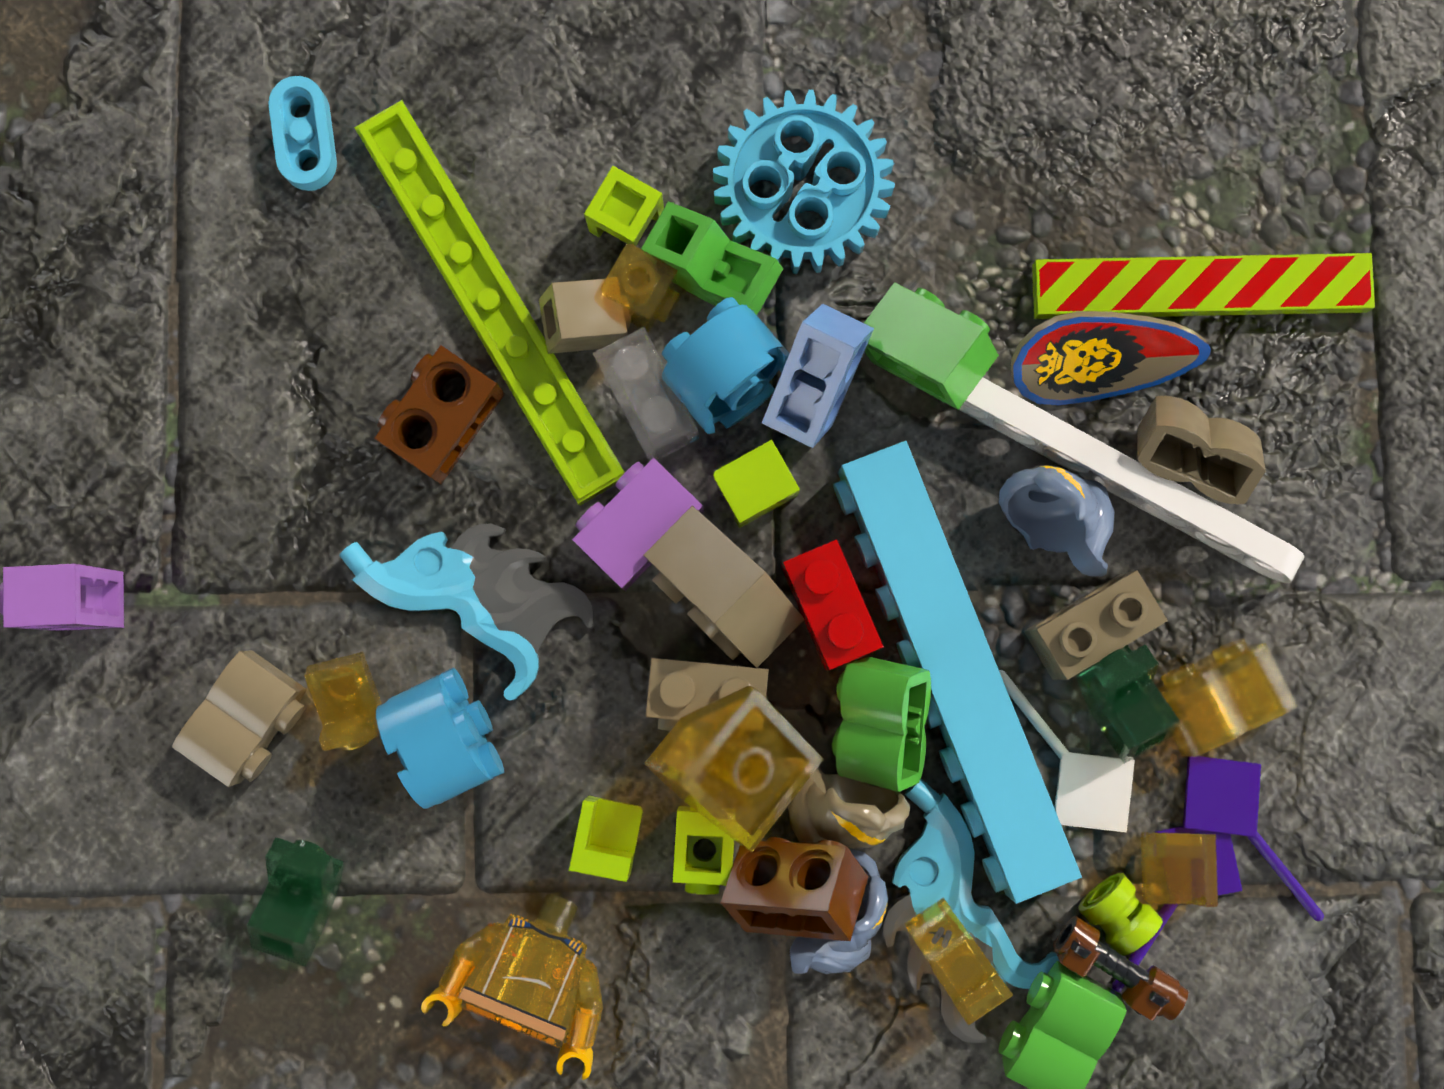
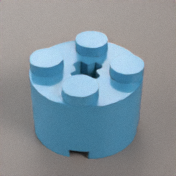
(724, 365)
(438, 739)

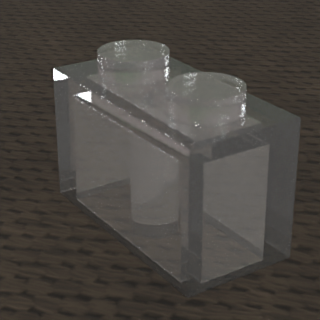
(646, 395)

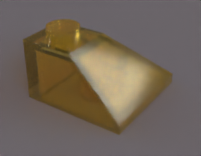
(736, 764)

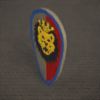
(1102, 356)

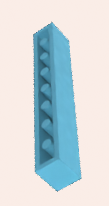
(967, 690)

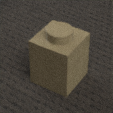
(581, 317)

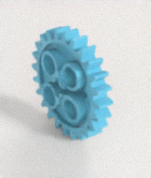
(844, 207)

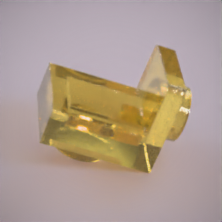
(642, 287)
(344, 701)

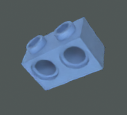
(817, 375)

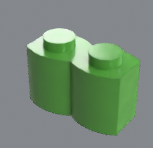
(882, 723)
(1062, 1032)

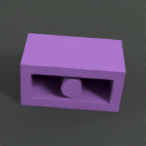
(633, 521)

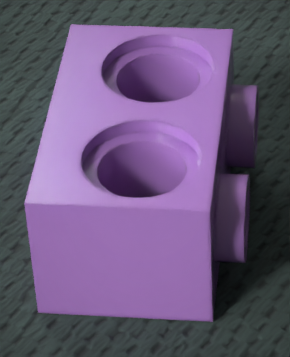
(62, 597)

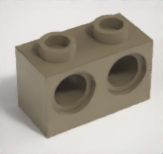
(1095, 626)

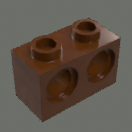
(452, 423)
(796, 889)

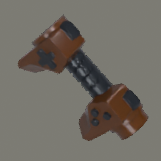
(1146, 991)

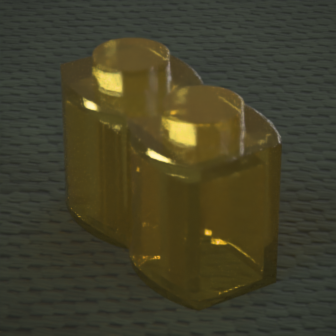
(1225, 696)

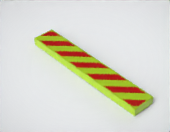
(1205, 285)

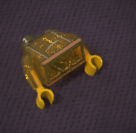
(528, 981)

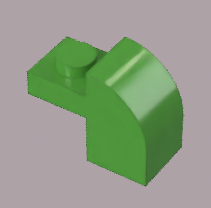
(709, 261)

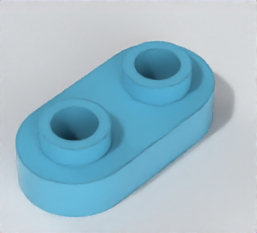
(302, 137)

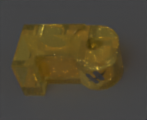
(958, 961)

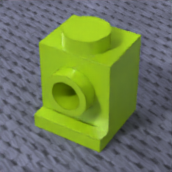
(699, 874)

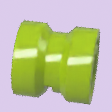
(1120, 914)

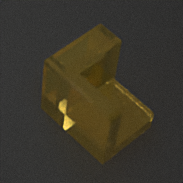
(1179, 868)

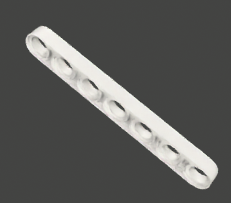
(1133, 481)

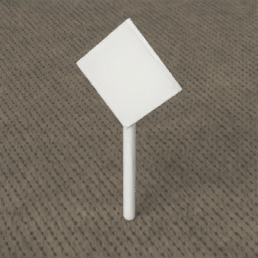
(1090, 788)

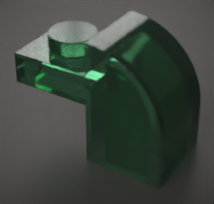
(1128, 702)
(295, 900)

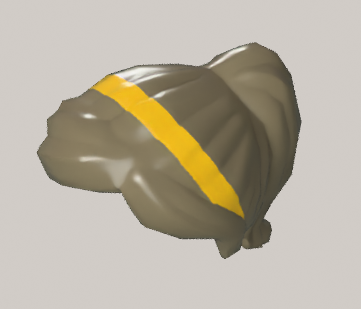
(846, 811)

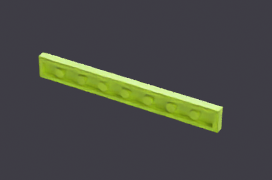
(490, 303)

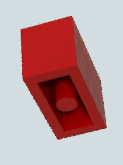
(831, 605)

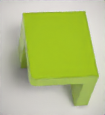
(623, 207)
(756, 483)
(606, 838)

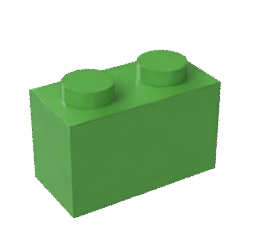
(929, 344)

